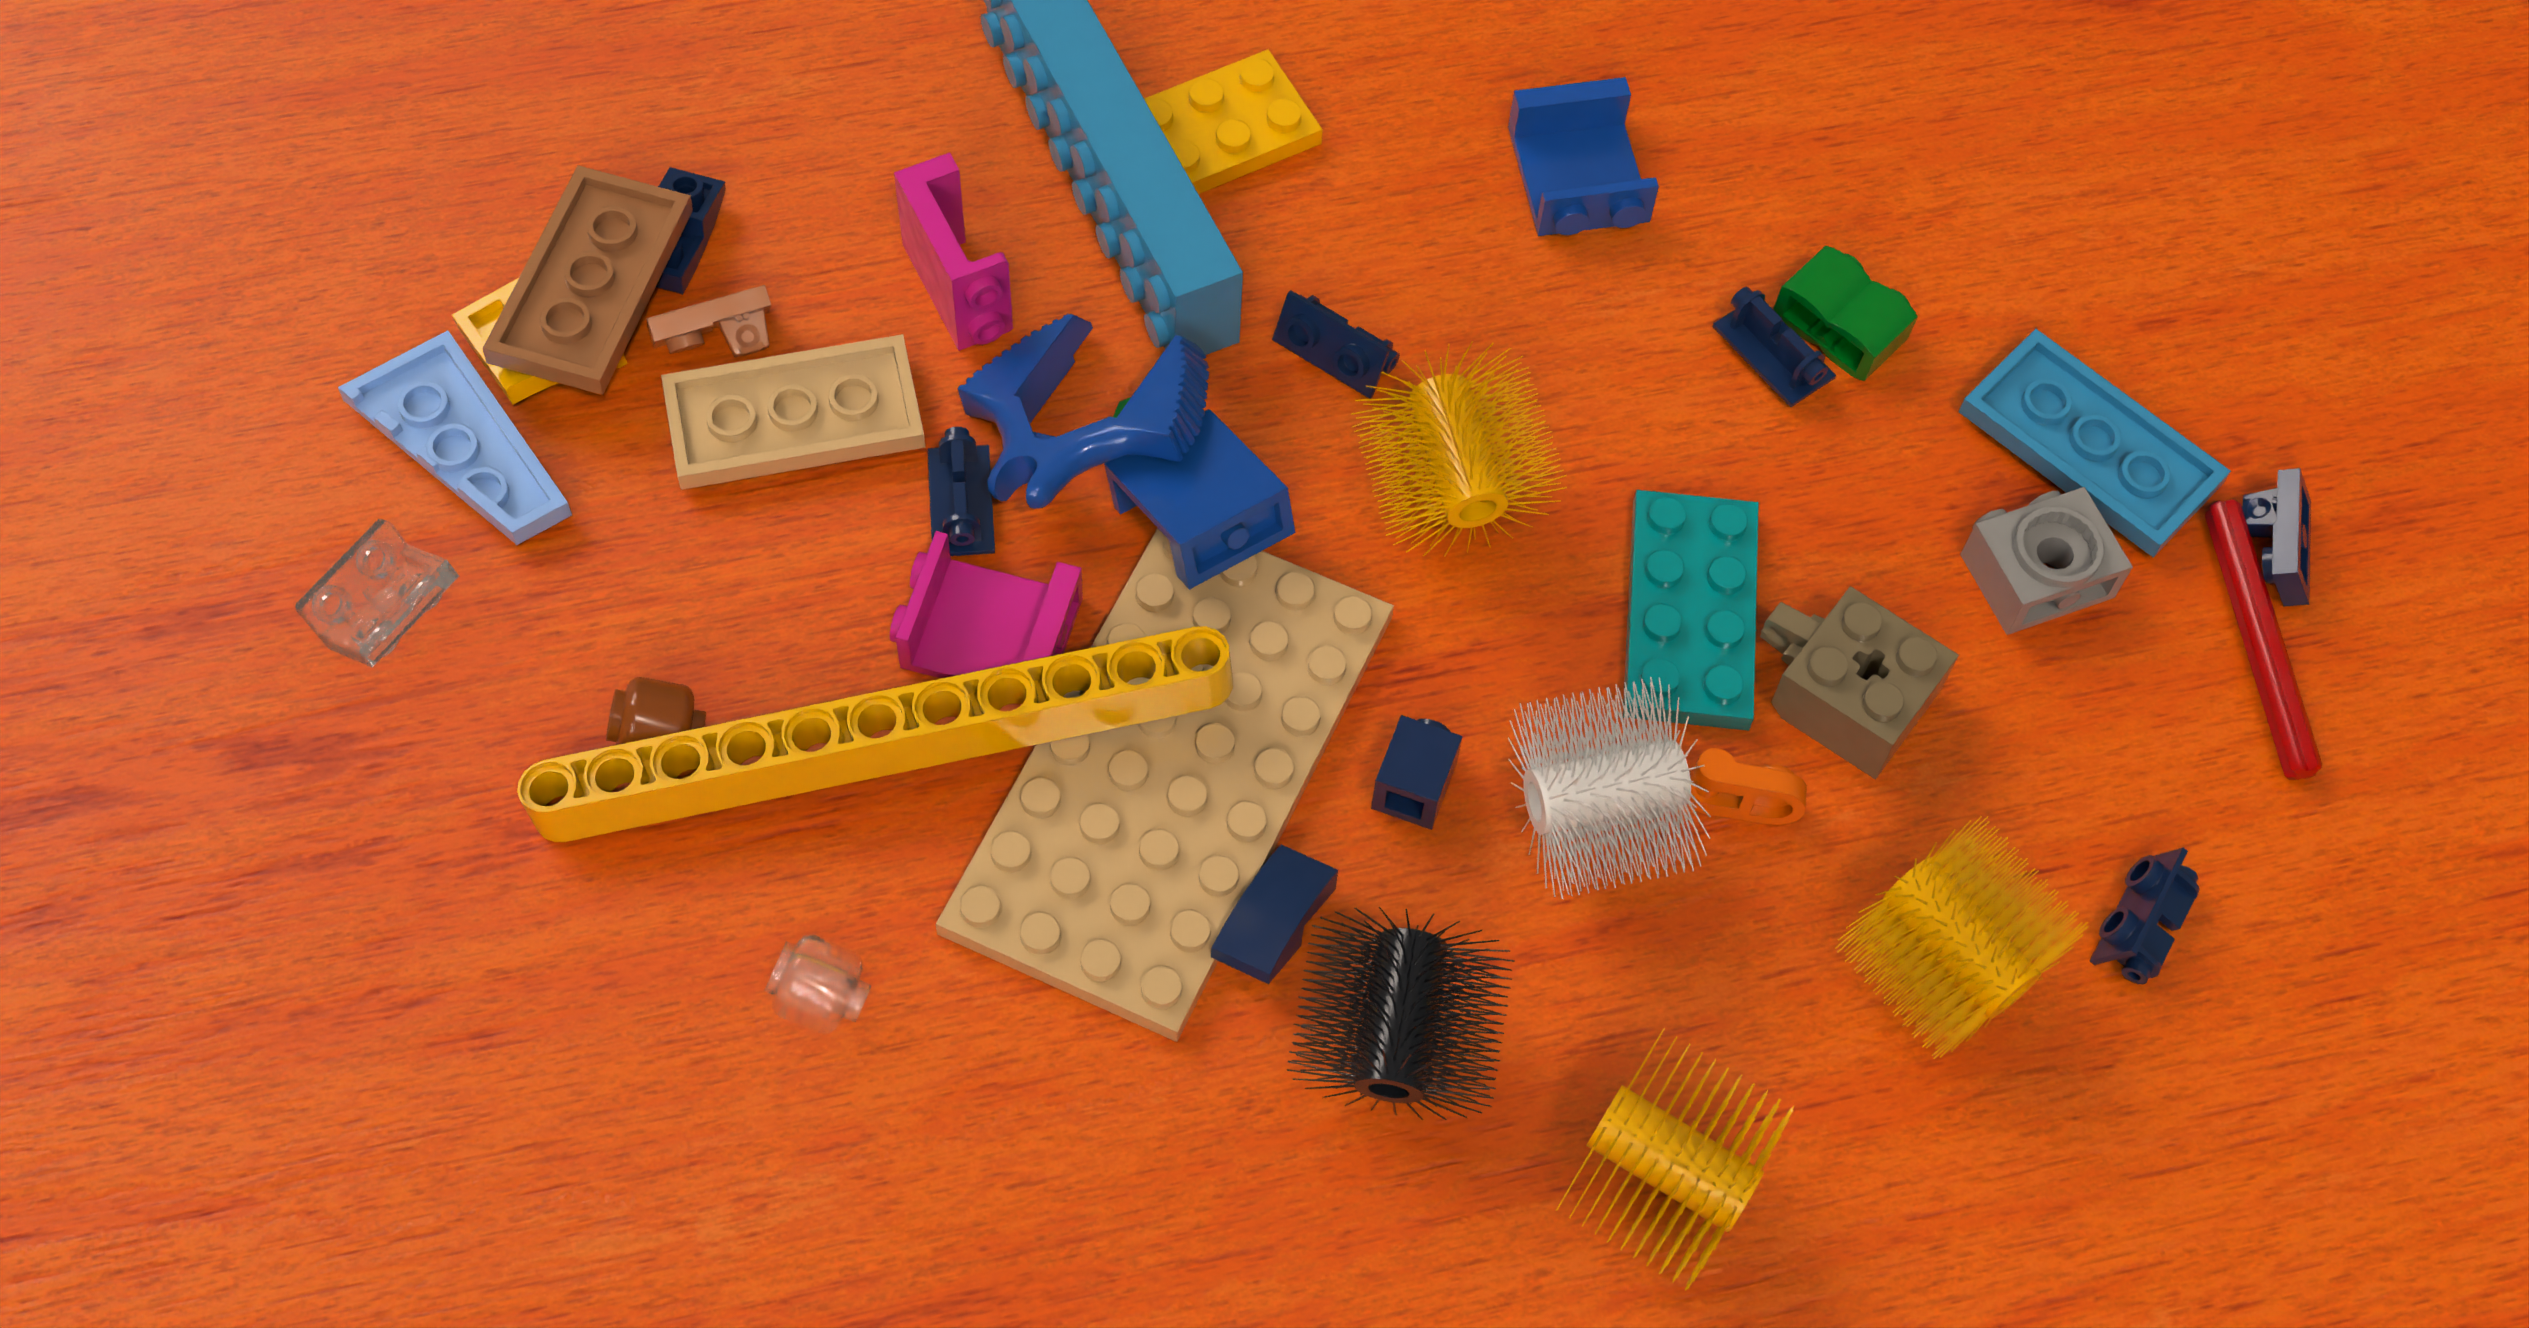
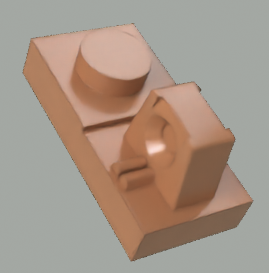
(738, 316)

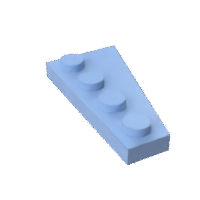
(458, 431)

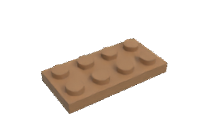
(588, 280)

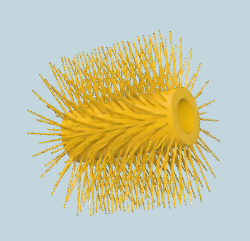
(1458, 450)
(1961, 937)
(1681, 1162)

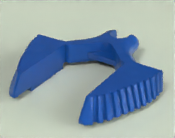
(1014, 387)

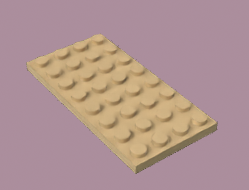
(1146, 834)

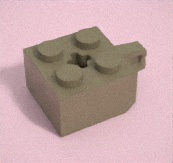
(1855, 677)

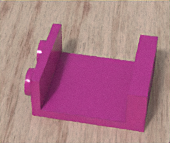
(980, 617)

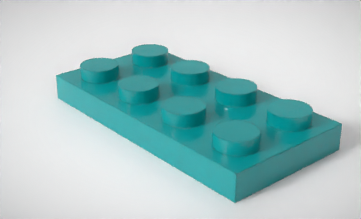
(1693, 607)

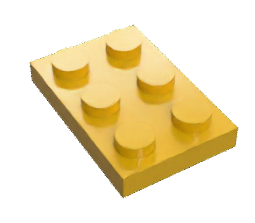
(1234, 121)

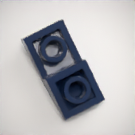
(706, 202)
(1272, 914)

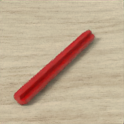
(2263, 640)

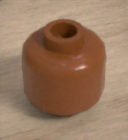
(652, 710)

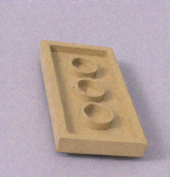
(792, 411)

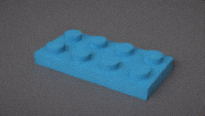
(2094, 437)

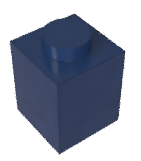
(1416, 771)

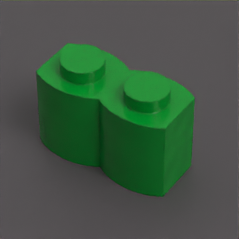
(1845, 312)

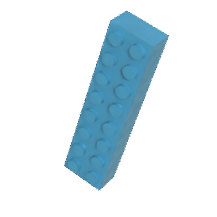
(1121, 169)

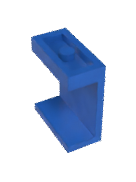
(1579, 157)
(1210, 505)

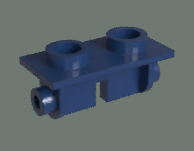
(1332, 344)
(1773, 348)
(961, 494)
(2155, 892)

